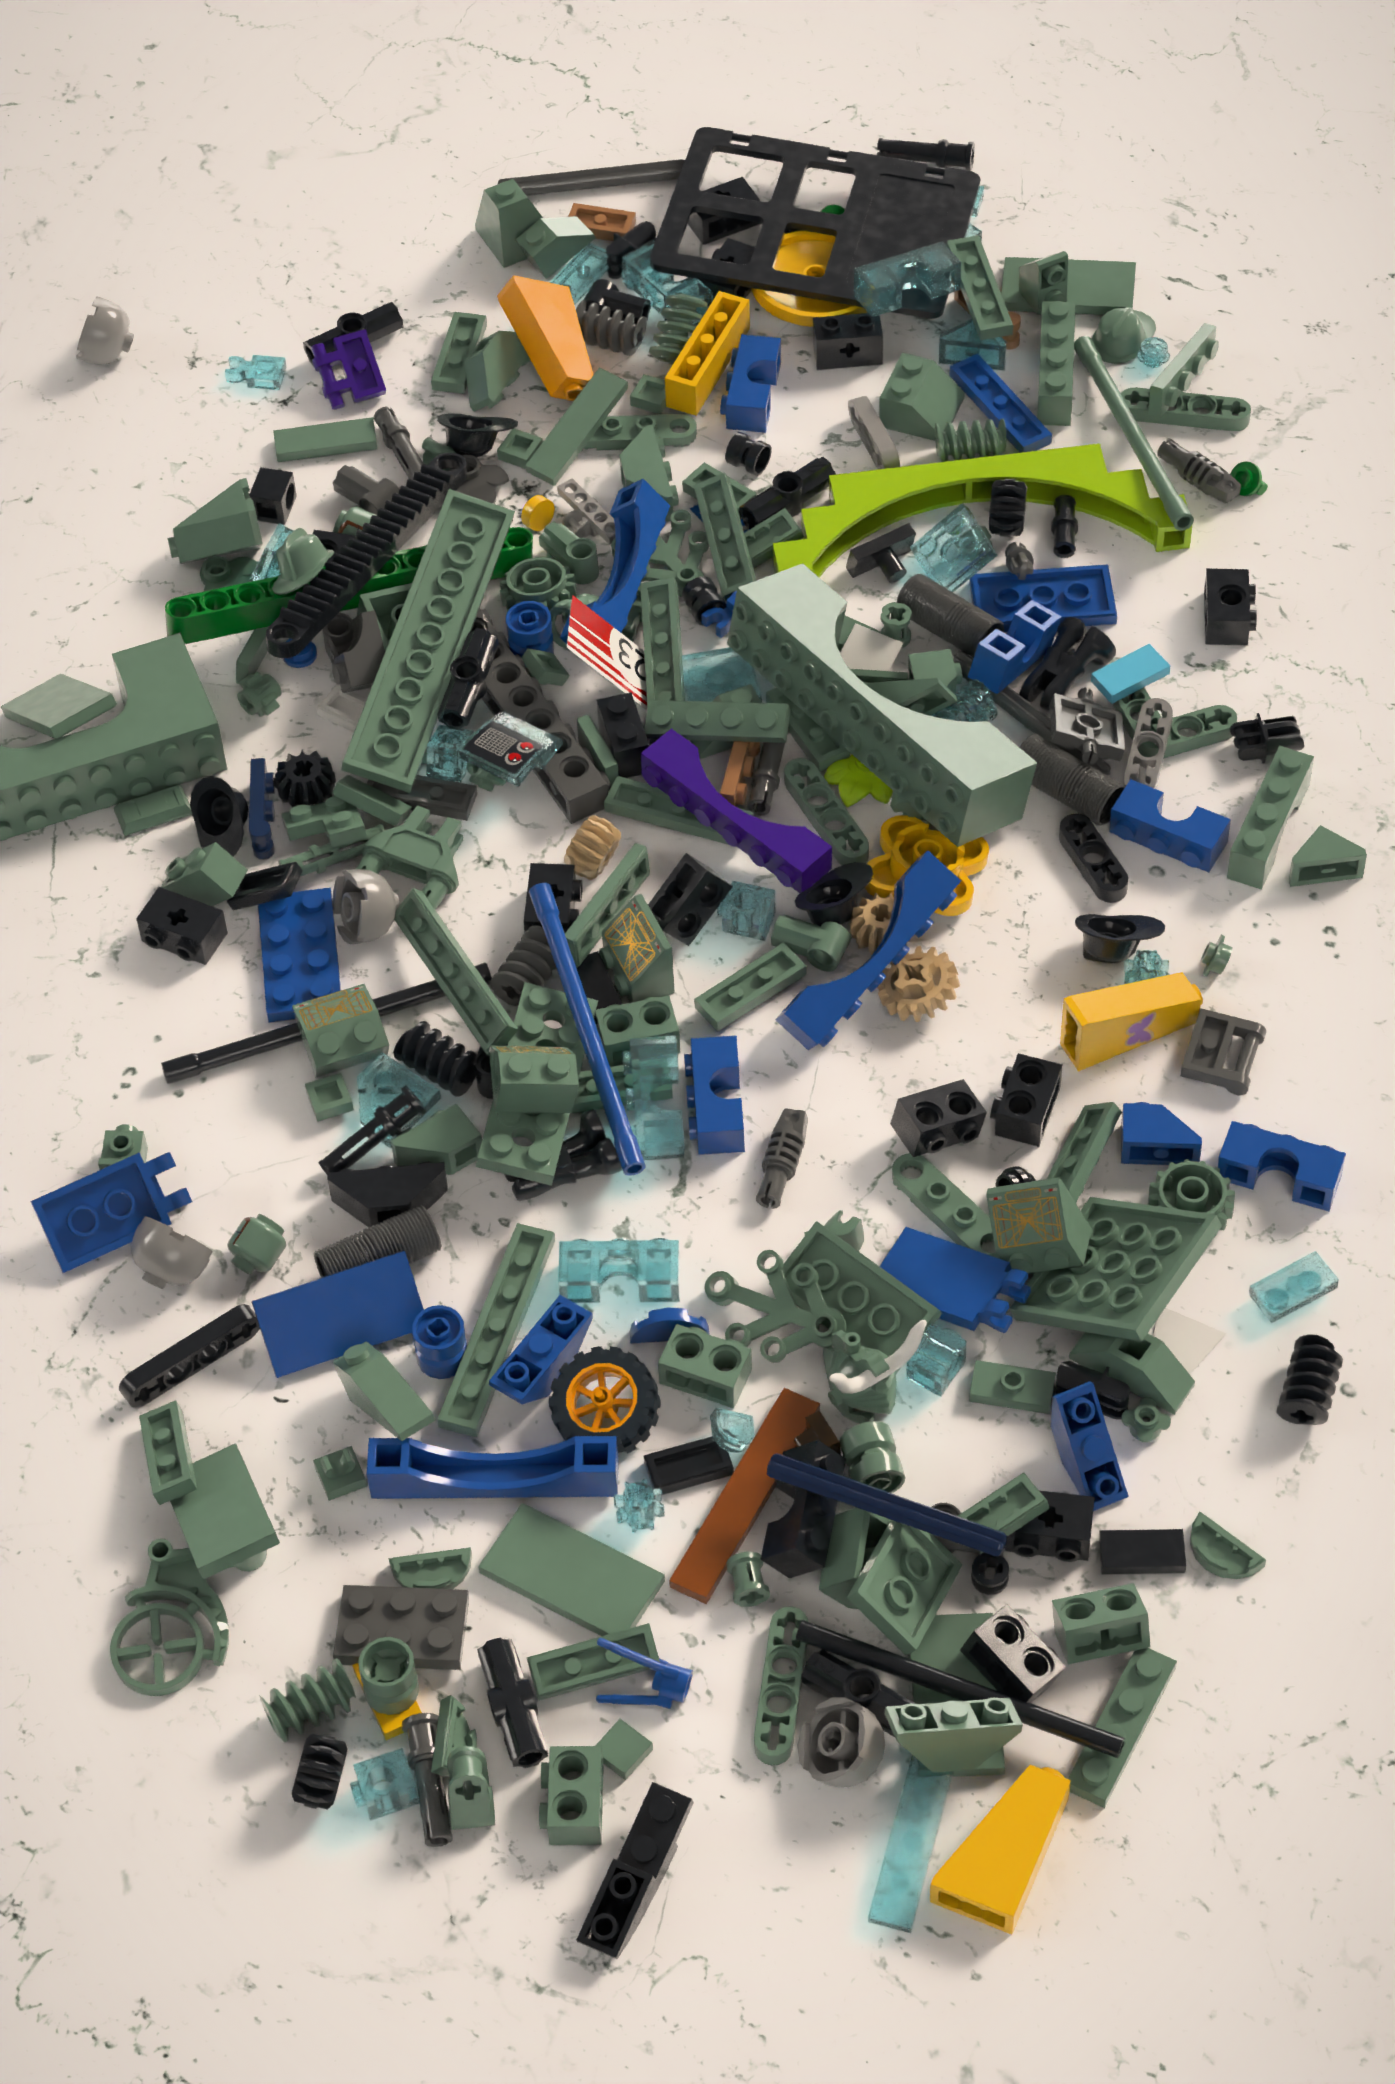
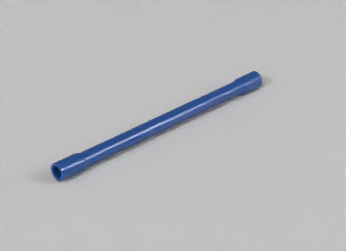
(624, 1139)

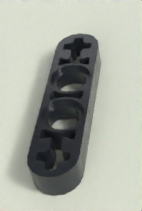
(189, 1356)

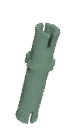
(335, 856)

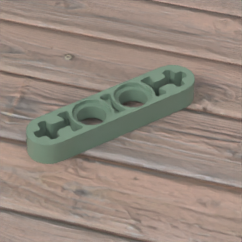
(1184, 413)
(829, 811)
(780, 1685)

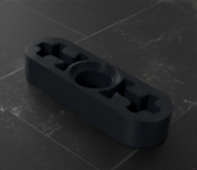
(1093, 872)

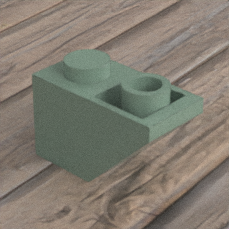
(1044, 280)
(205, 875)
(442, 1138)

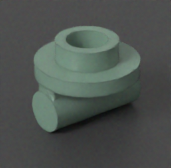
(433, 449)

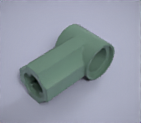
(571, 551)
(820, 944)

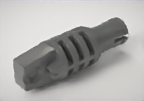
(1200, 471)
(782, 1156)

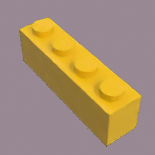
(707, 353)

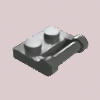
(1210, 1048)

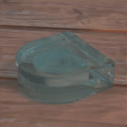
(732, 1429)

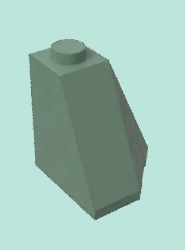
(502, 218)
(219, 527)

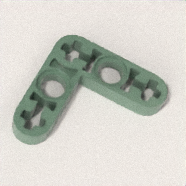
(1197, 720)

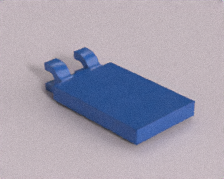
(105, 1209)
(956, 1279)

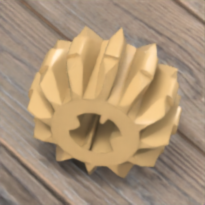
(592, 847)
(871, 921)

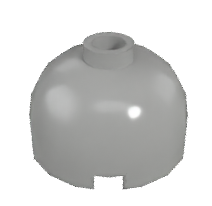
(104, 333)
(364, 904)
(167, 1254)
(841, 1743)

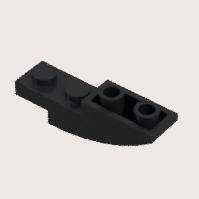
(636, 1872)

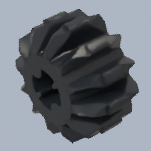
(1007, 507)
(304, 779)
(319, 1771)

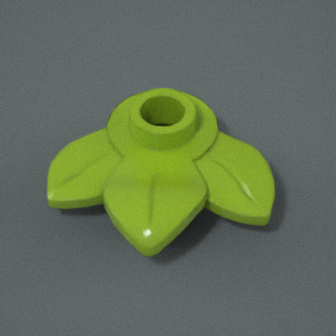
(856, 782)

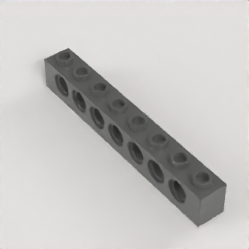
(571, 771)

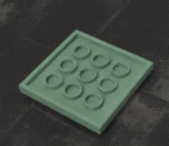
(1129, 1271)

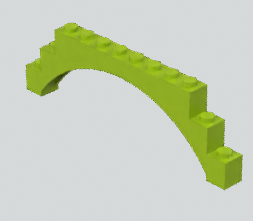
(879, 497)

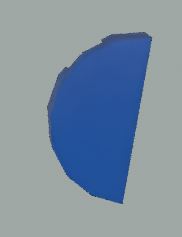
(662, 1323)

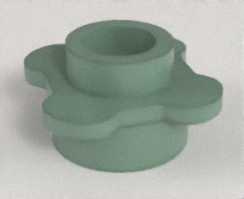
(1216, 956)
(1144, 1430)

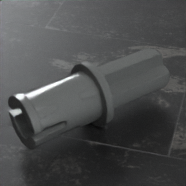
(1019, 560)

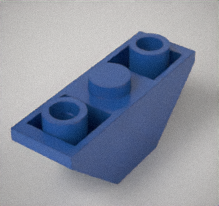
(542, 1352)
(1086, 1445)

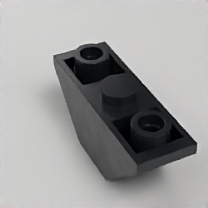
(387, 1190)

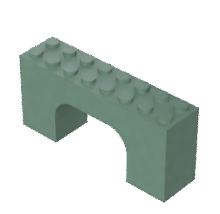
(153, 744)

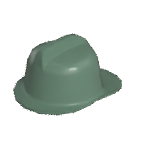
(1122, 333)
(299, 561)

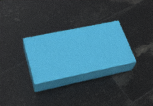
(1130, 673)

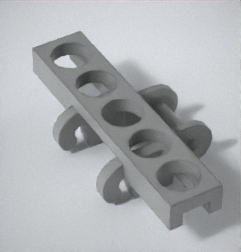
(582, 509)

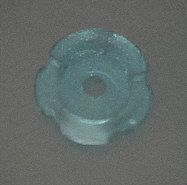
(1153, 352)

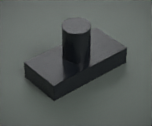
(883, 553)

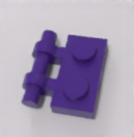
(358, 365)

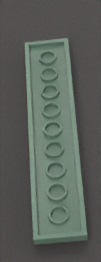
(426, 641)

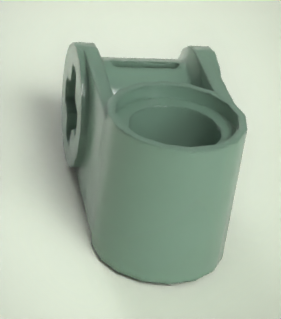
(469, 1789)

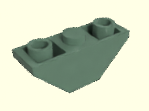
(493, 367)
(644, 460)
(1145, 1366)
(954, 1732)

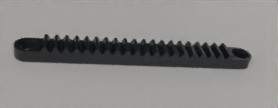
(364, 555)

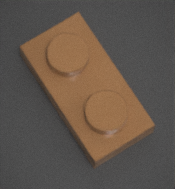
(604, 221)

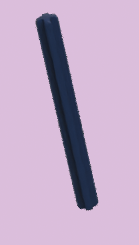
(887, 1505)

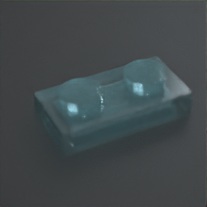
(1293, 1286)

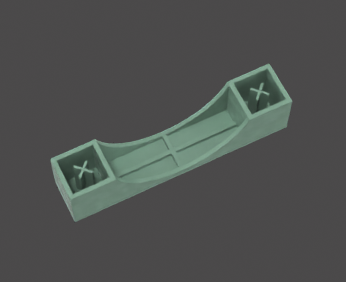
(951, 771)

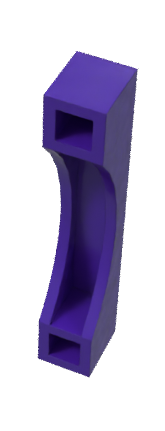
(787, 851)

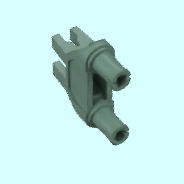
(416, 854)

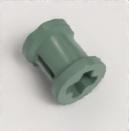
(899, 622)
(747, 1579)

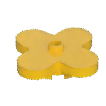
(907, 839)

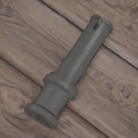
(431, 1791)

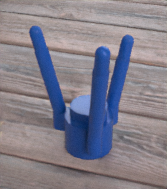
(669, 1679)

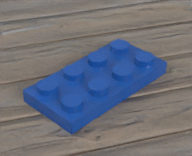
(298, 951)

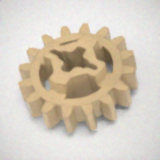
(916, 986)

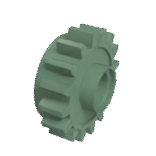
(539, 581)
(1193, 1188)

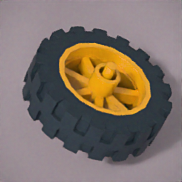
(598, 1365)

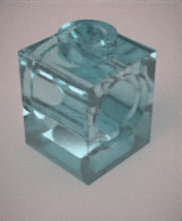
(443, 754)
(748, 910)
(937, 1359)
(386, 1767)

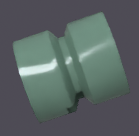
(872, 1456)
(388, 1675)

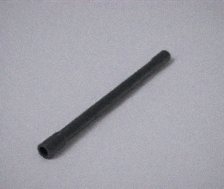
(195, 1063)

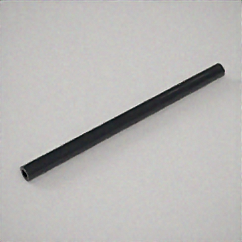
(957, 1687)

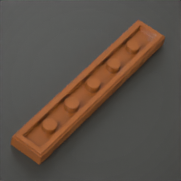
(741, 1499)

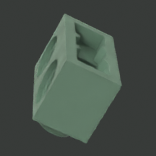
(635, 1020)
(701, 1373)
(1101, 1623)
(577, 1795)

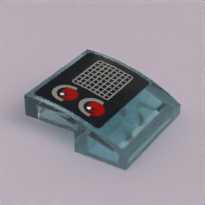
(509, 748)

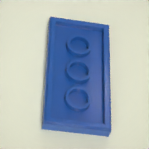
(1068, 591)
(337, 1312)

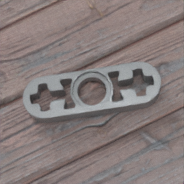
(873, 433)
(1143, 734)

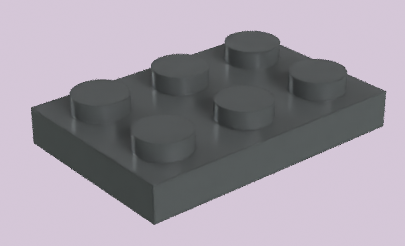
(423, 1618)

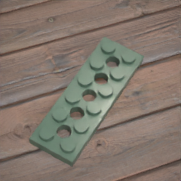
(545, 1130)

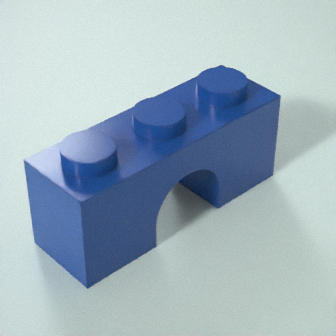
(749, 384)
(1006, 656)
(1193, 840)
(717, 1120)
(1253, 1151)

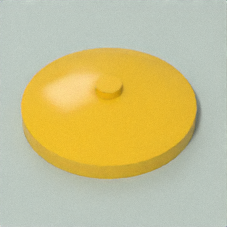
(805, 255)

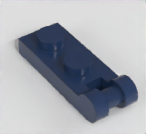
(261, 809)

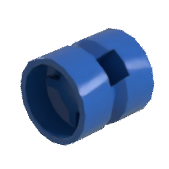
(529, 627)
(439, 1341)

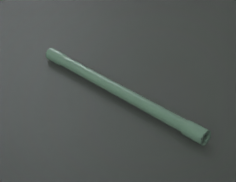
(1173, 503)

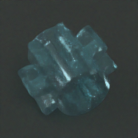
(1145, 966)
(639, 1516)

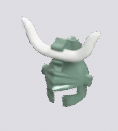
(865, 1376)

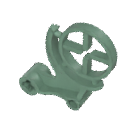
(176, 1578)

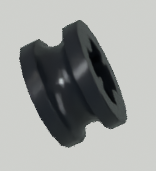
(1001, 1576)

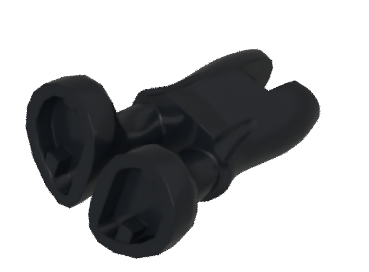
(1060, 670)
(600, 1160)

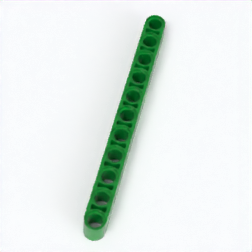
(256, 605)

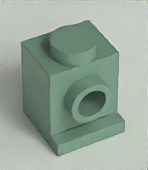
(122, 1144)

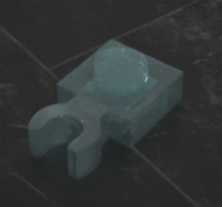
(260, 372)

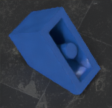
(1156, 1136)

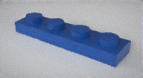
(1000, 402)

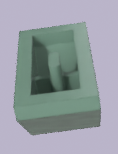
(1327, 859)

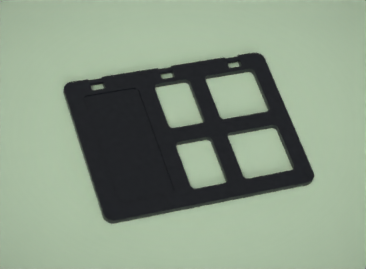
(886, 215)

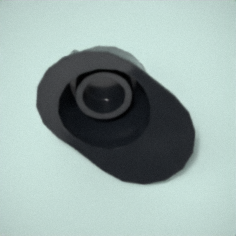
(473, 434)
(219, 813)
(835, 894)
(1115, 937)

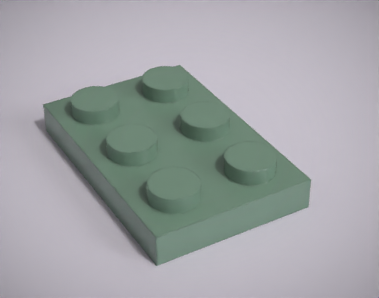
(905, 1584)

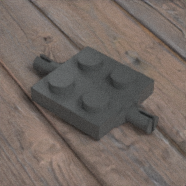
(1086, 727)

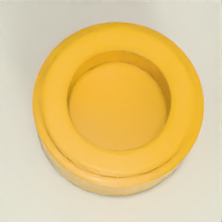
(537, 512)

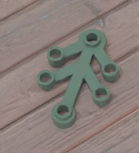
(668, 553)
(780, 1310)

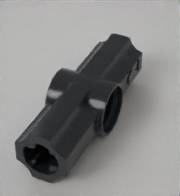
(376, 323)
(788, 492)
(468, 679)
(838, 1679)
(512, 1702)

